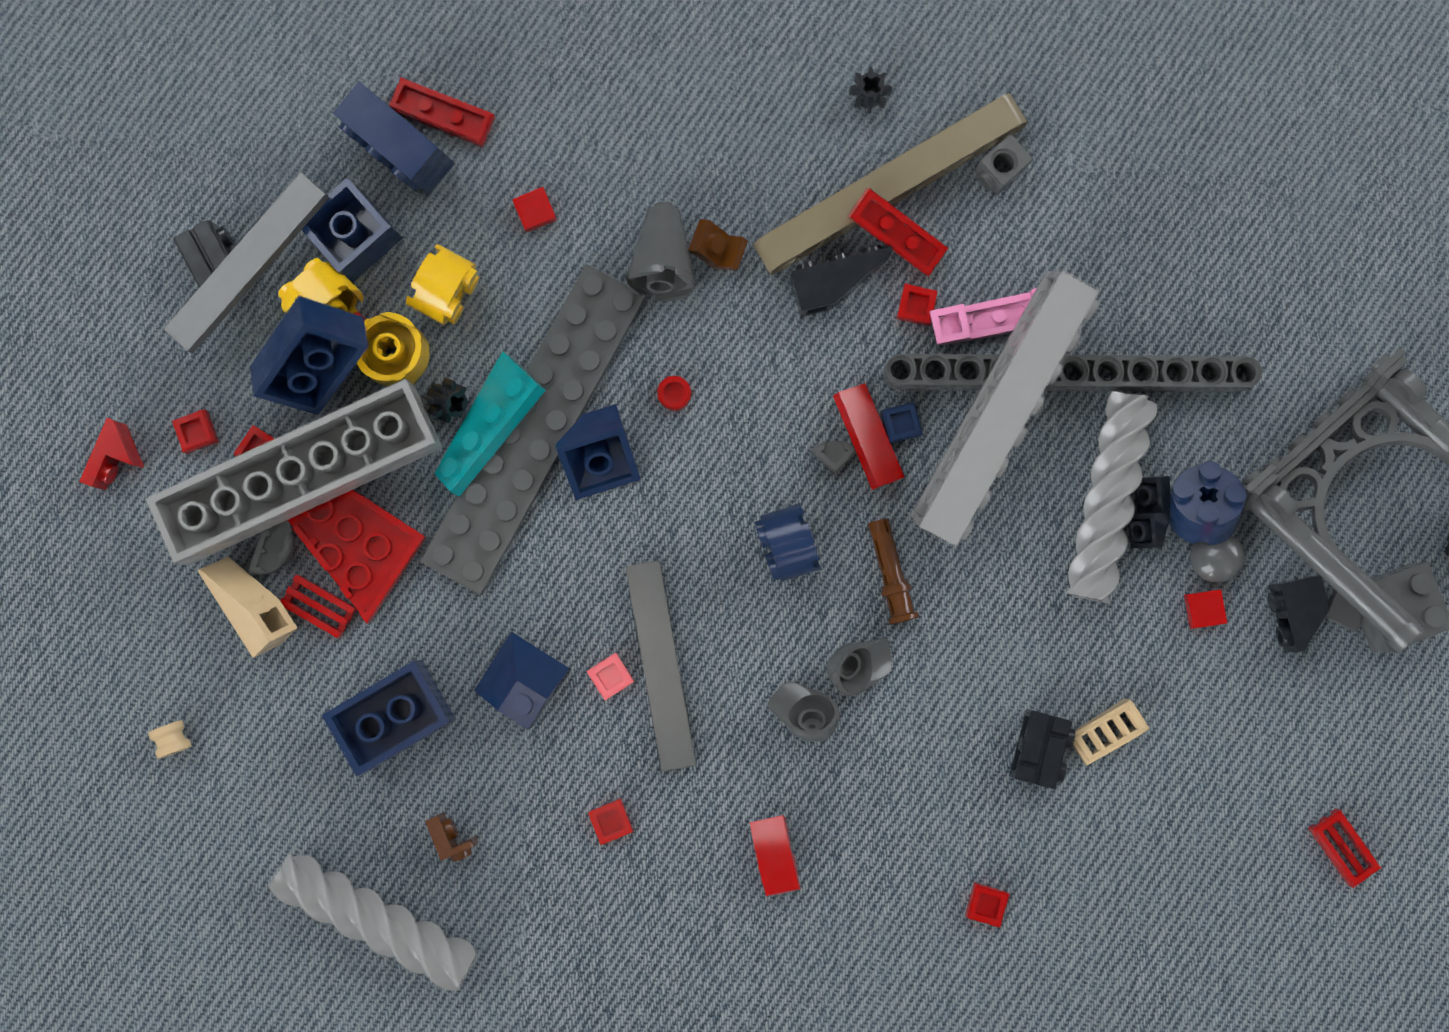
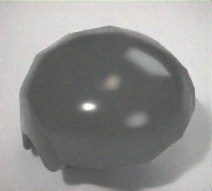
(1217, 561)

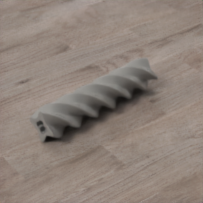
(1109, 503)
(363, 916)

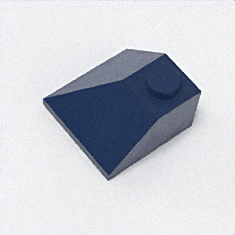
(597, 453)
(521, 680)

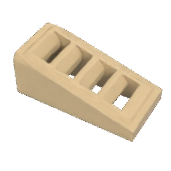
(1114, 742)

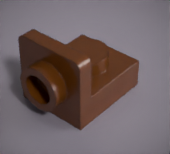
(717, 247)
(443, 833)

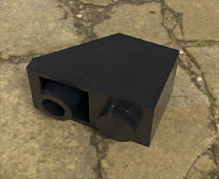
(1299, 610)

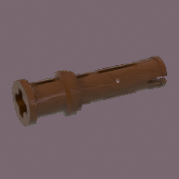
(895, 587)

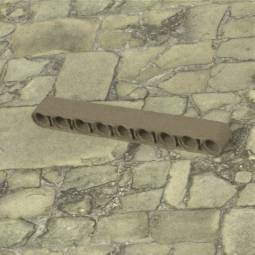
(892, 182)

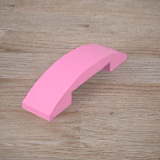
(978, 320)

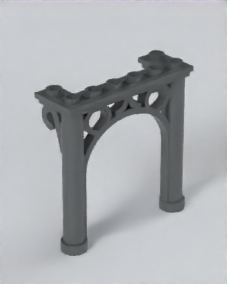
(1267, 495)

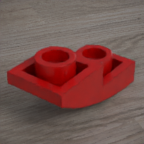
(775, 856)

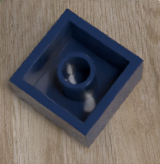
(351, 231)

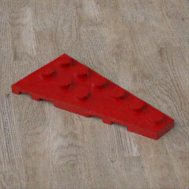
(353, 541)

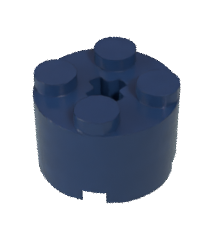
(1206, 504)
(789, 543)

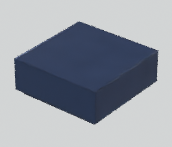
(901, 422)

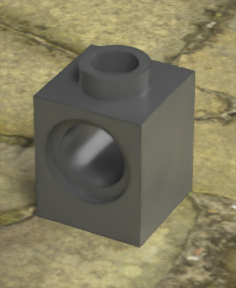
(1011, 154)

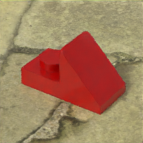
(111, 446)

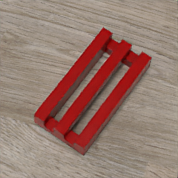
(292, 591)
(1326, 823)

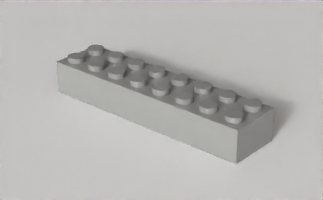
(1004, 405)
(293, 473)

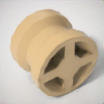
(169, 739)

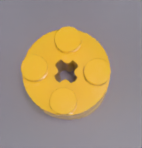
(322, 284)
(442, 284)
(411, 355)

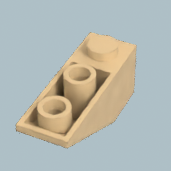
(249, 606)

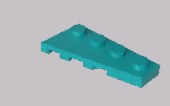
(491, 419)

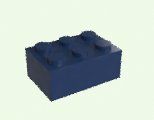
(392, 140)
(308, 355)
(388, 717)

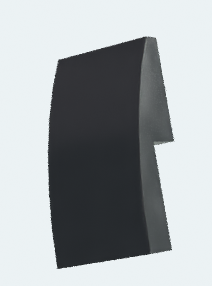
(1150, 522)

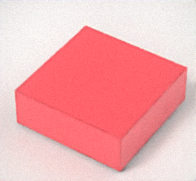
(610, 676)

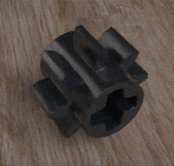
(869, 81)
(446, 400)

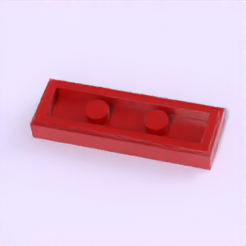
(442, 112)
(897, 231)
(868, 436)

